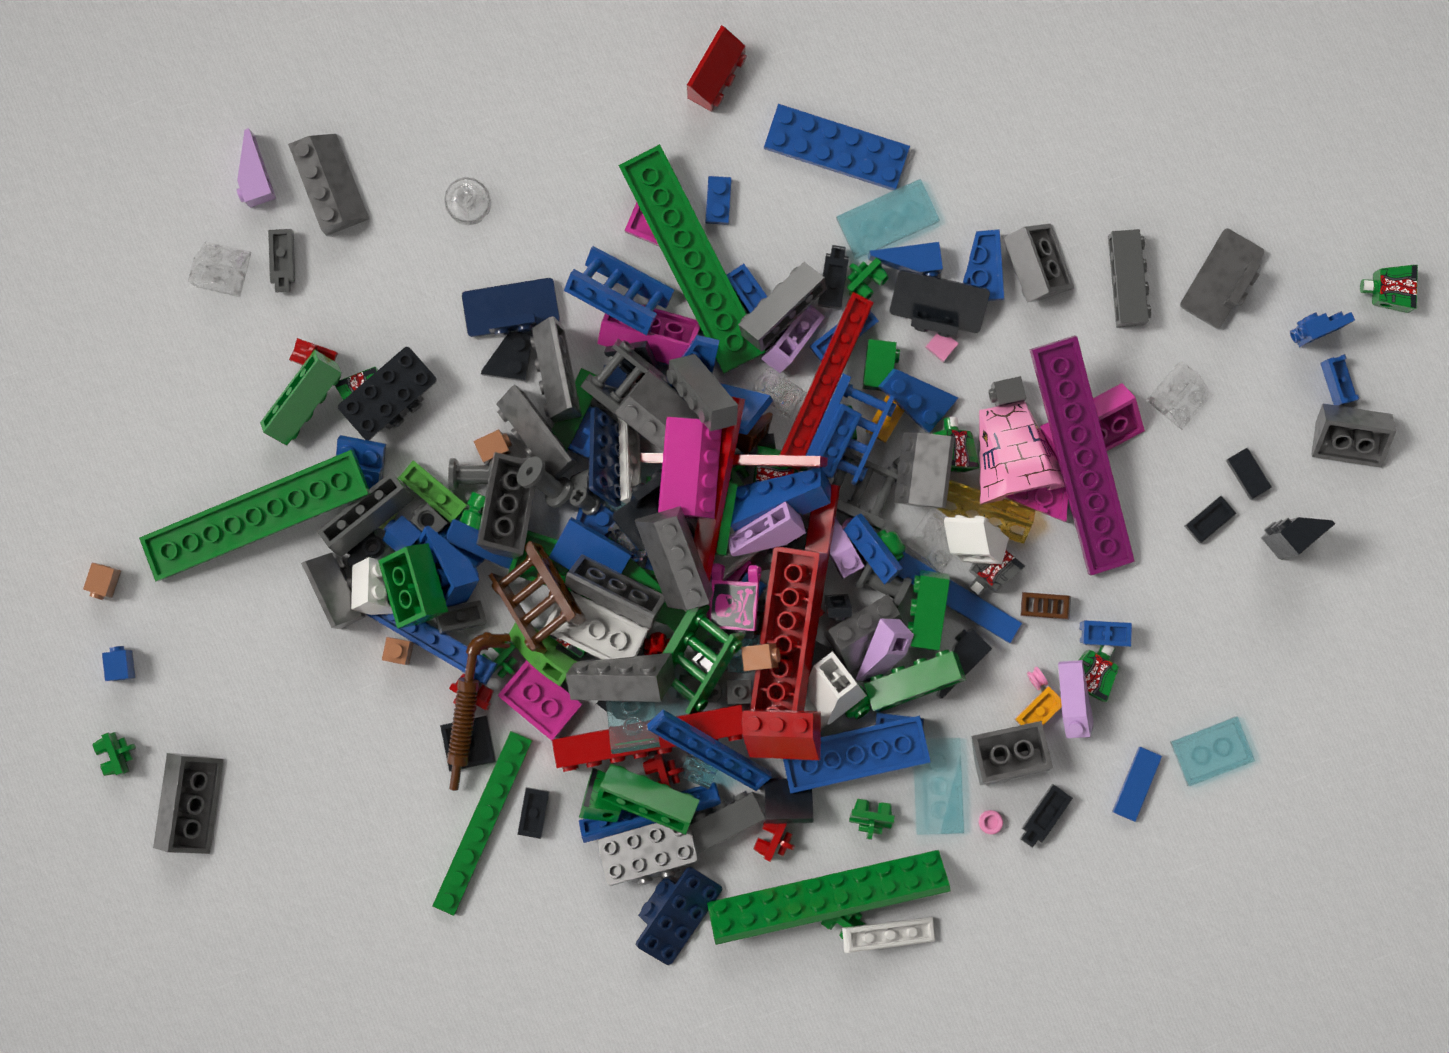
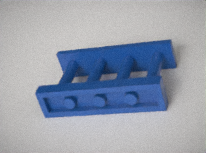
(613, 303)
(846, 389)

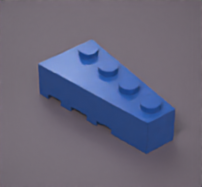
(801, 490)

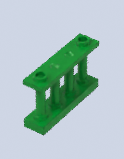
(686, 636)

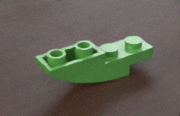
(551, 664)

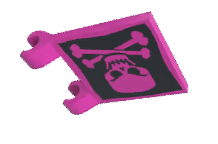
(734, 602)

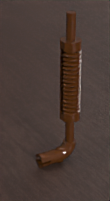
(466, 702)

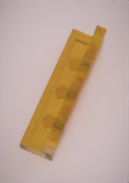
(1005, 510)

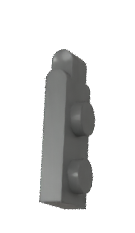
(281, 259)

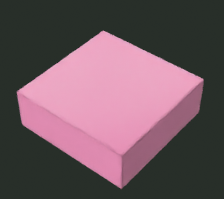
(941, 346)

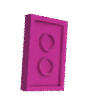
(539, 700)

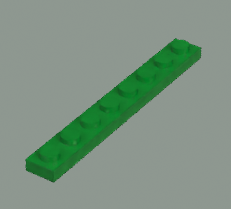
(482, 823)

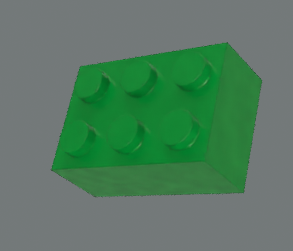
(413, 585)
(928, 609)

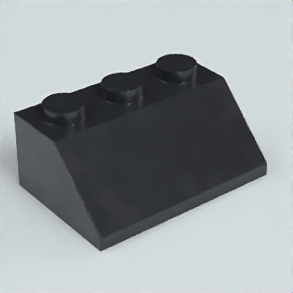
(1294, 535)

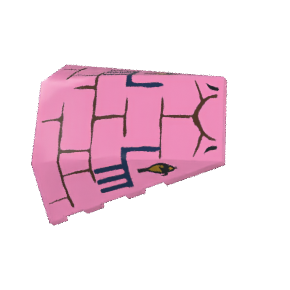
(1014, 453)

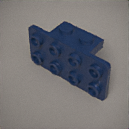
(509, 307)
(604, 457)
(675, 913)

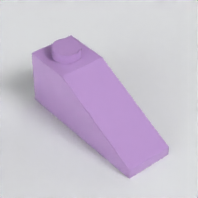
(252, 174)
(792, 339)
(768, 531)
(843, 553)
(1075, 699)

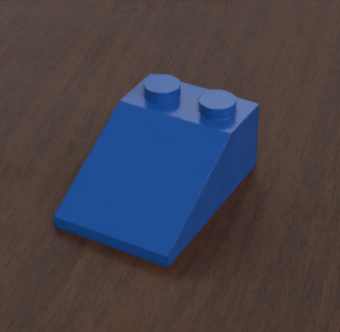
(454, 569)

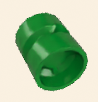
(471, 516)

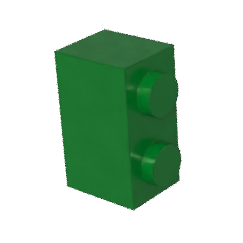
(879, 362)

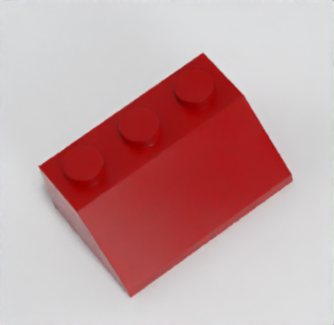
(716, 69)
(782, 734)

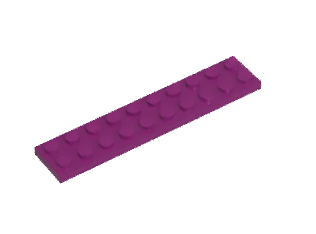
(1082, 455)

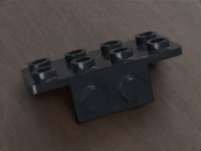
(939, 303)
(388, 394)
(643, 502)

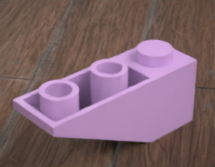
(886, 648)

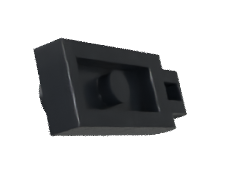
(835, 275)
(1045, 815)

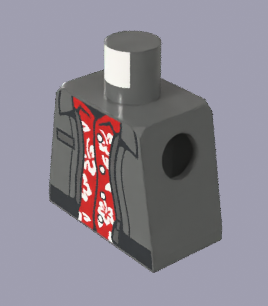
(994, 575)

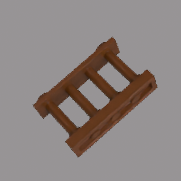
(558, 594)

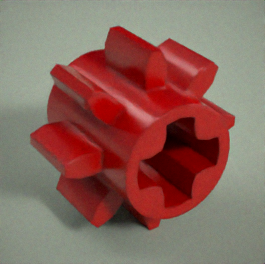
(655, 644)

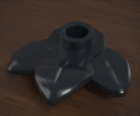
(361, 550)

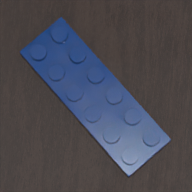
(836, 147)
(861, 754)

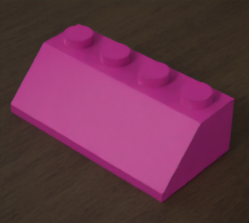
(667, 338)
(1117, 417)
(690, 468)

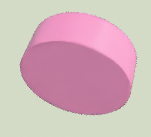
(990, 822)

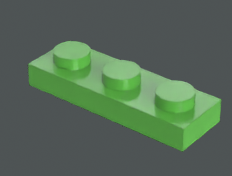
(432, 491)

